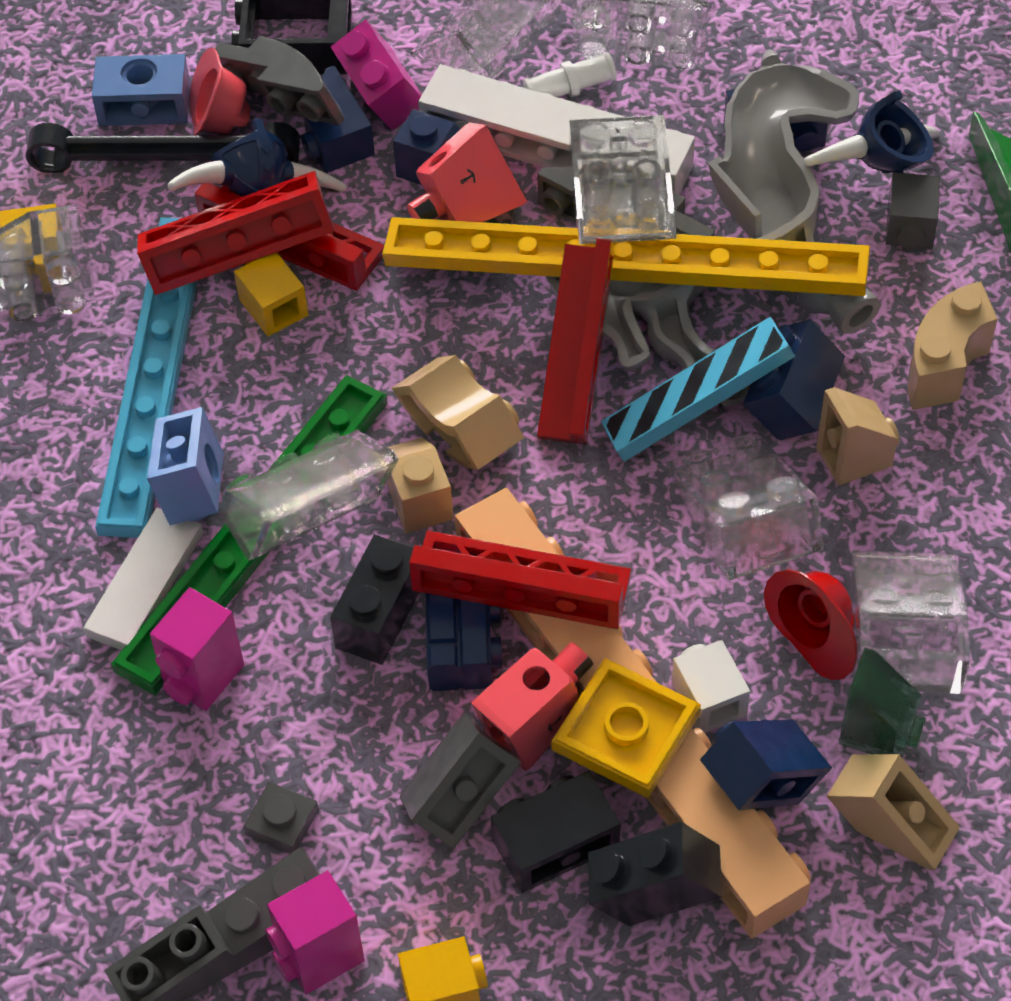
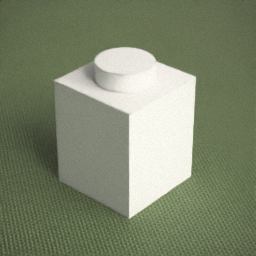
(714, 681)

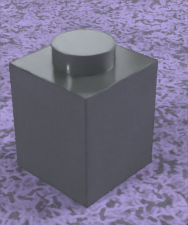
(912, 210)

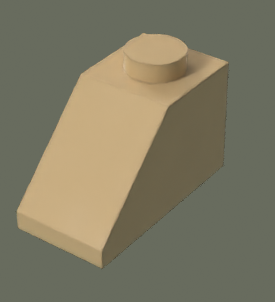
(854, 436)
(420, 486)
(893, 807)

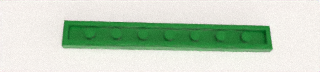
(222, 565)

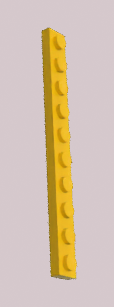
(680, 261)

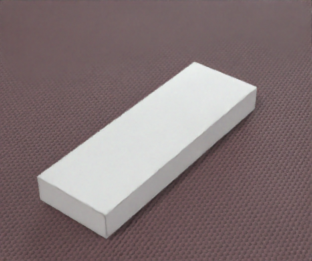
(142, 580)

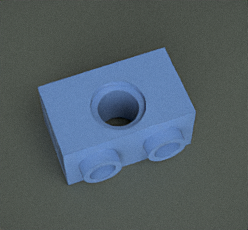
(141, 90)
(185, 466)

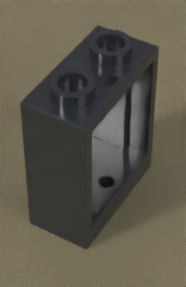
(316, 50)

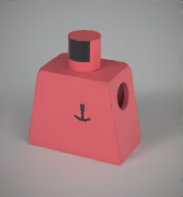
(466, 180)
(532, 701)

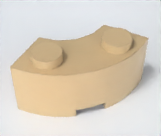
(947, 340)
(460, 410)

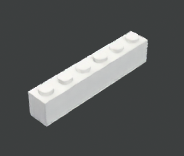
(528, 122)

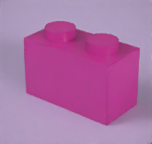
(378, 74)
(197, 649)
(314, 933)

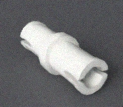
(573, 77)

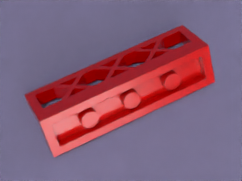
(234, 233)
(333, 255)
(576, 342)
(520, 579)

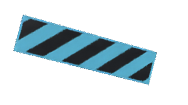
(697, 389)

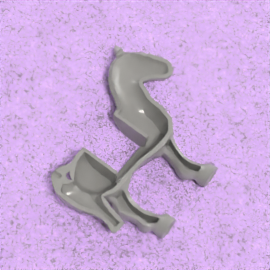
(765, 193)

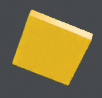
(626, 727)

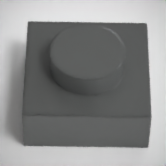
(281, 818)

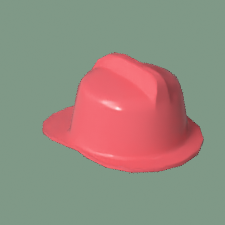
(217, 97)

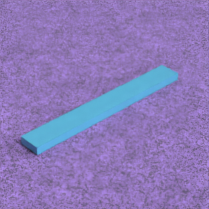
(147, 395)

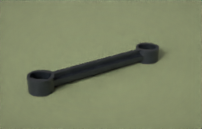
(135, 147)

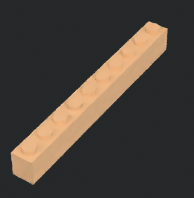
(757, 873)

